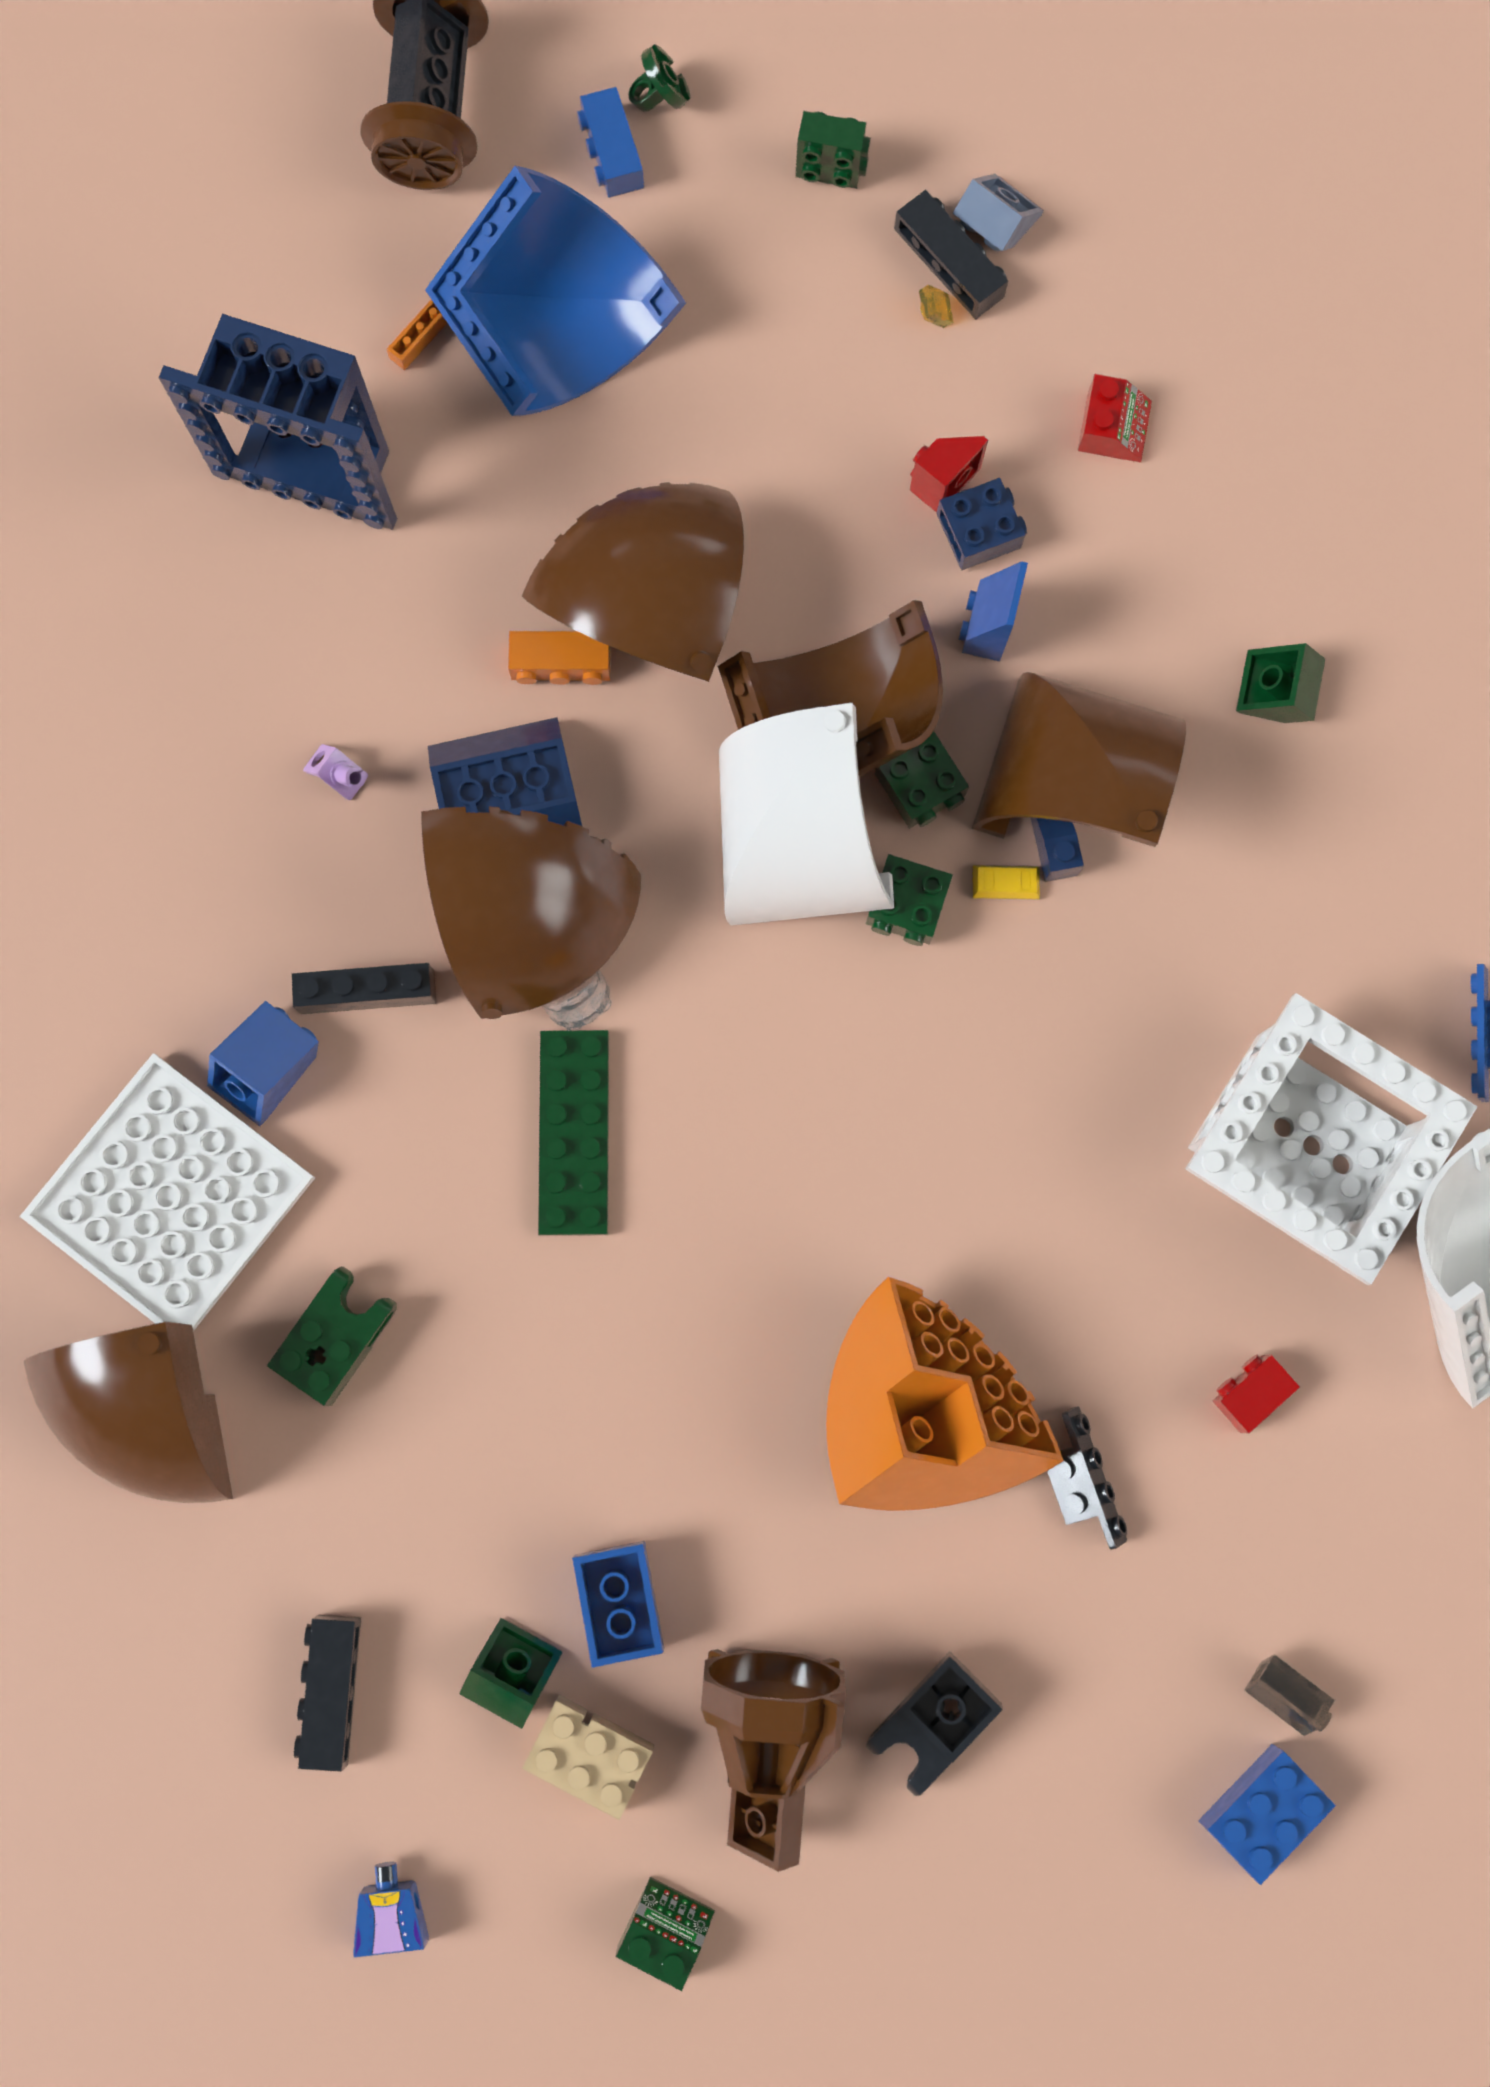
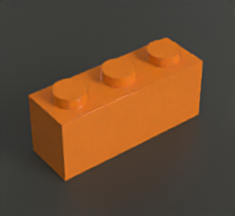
(557, 657)

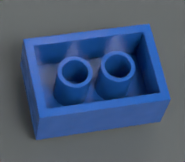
(618, 1604)
(1266, 1813)

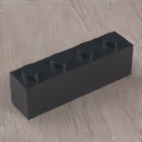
(951, 254)
(363, 988)
(328, 1693)

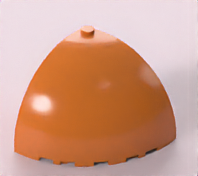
(927, 1409)

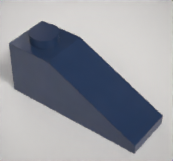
(1057, 848)

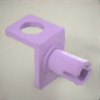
(336, 771)

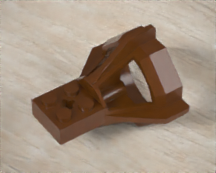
(772, 1743)

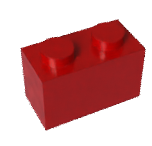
(1255, 1392)

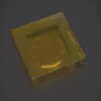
(935, 306)

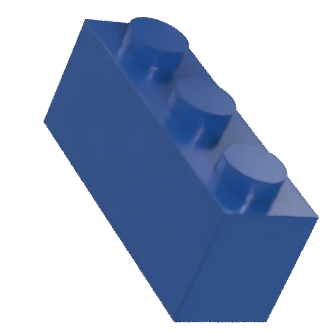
(610, 142)

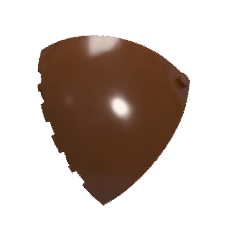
(649, 574)
(524, 904)
(136, 1412)

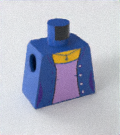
(389, 1915)

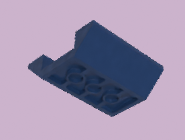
(508, 770)

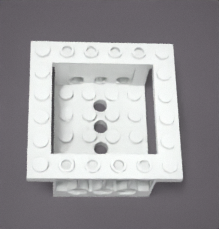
(1340, 1216)

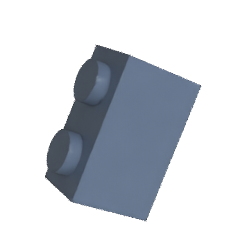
(996, 212)

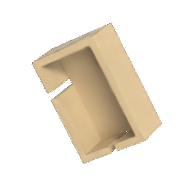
(591, 1760)

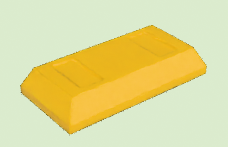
(1006, 882)

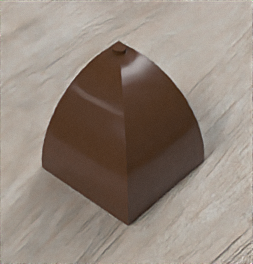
(884, 671)
(1082, 762)

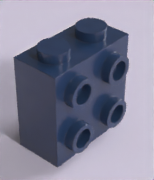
(981, 523)

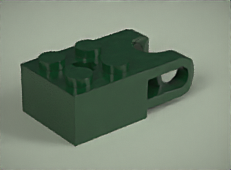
(338, 1331)

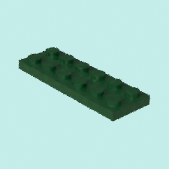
(573, 1133)

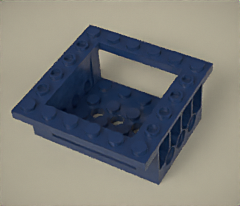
(280, 389)

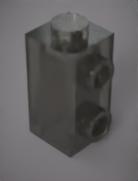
(1290, 1696)

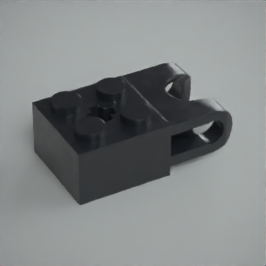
(930, 1730)

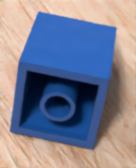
(261, 1062)

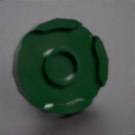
(660, 80)

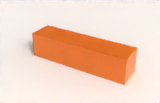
(416, 336)

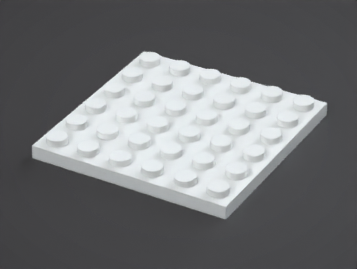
(167, 1196)

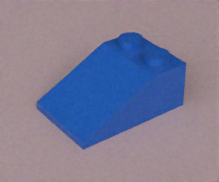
(993, 612)

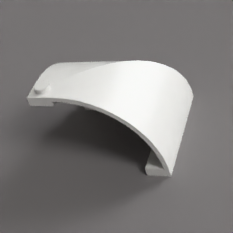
(796, 820)
(1456, 1265)

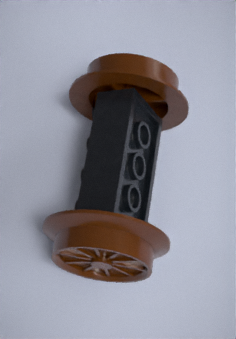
(420, 130)

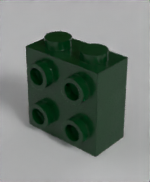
(832, 149)
(923, 782)
(917, 901)

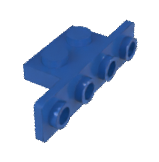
(1481, 1047)

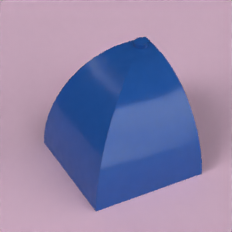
(550, 293)

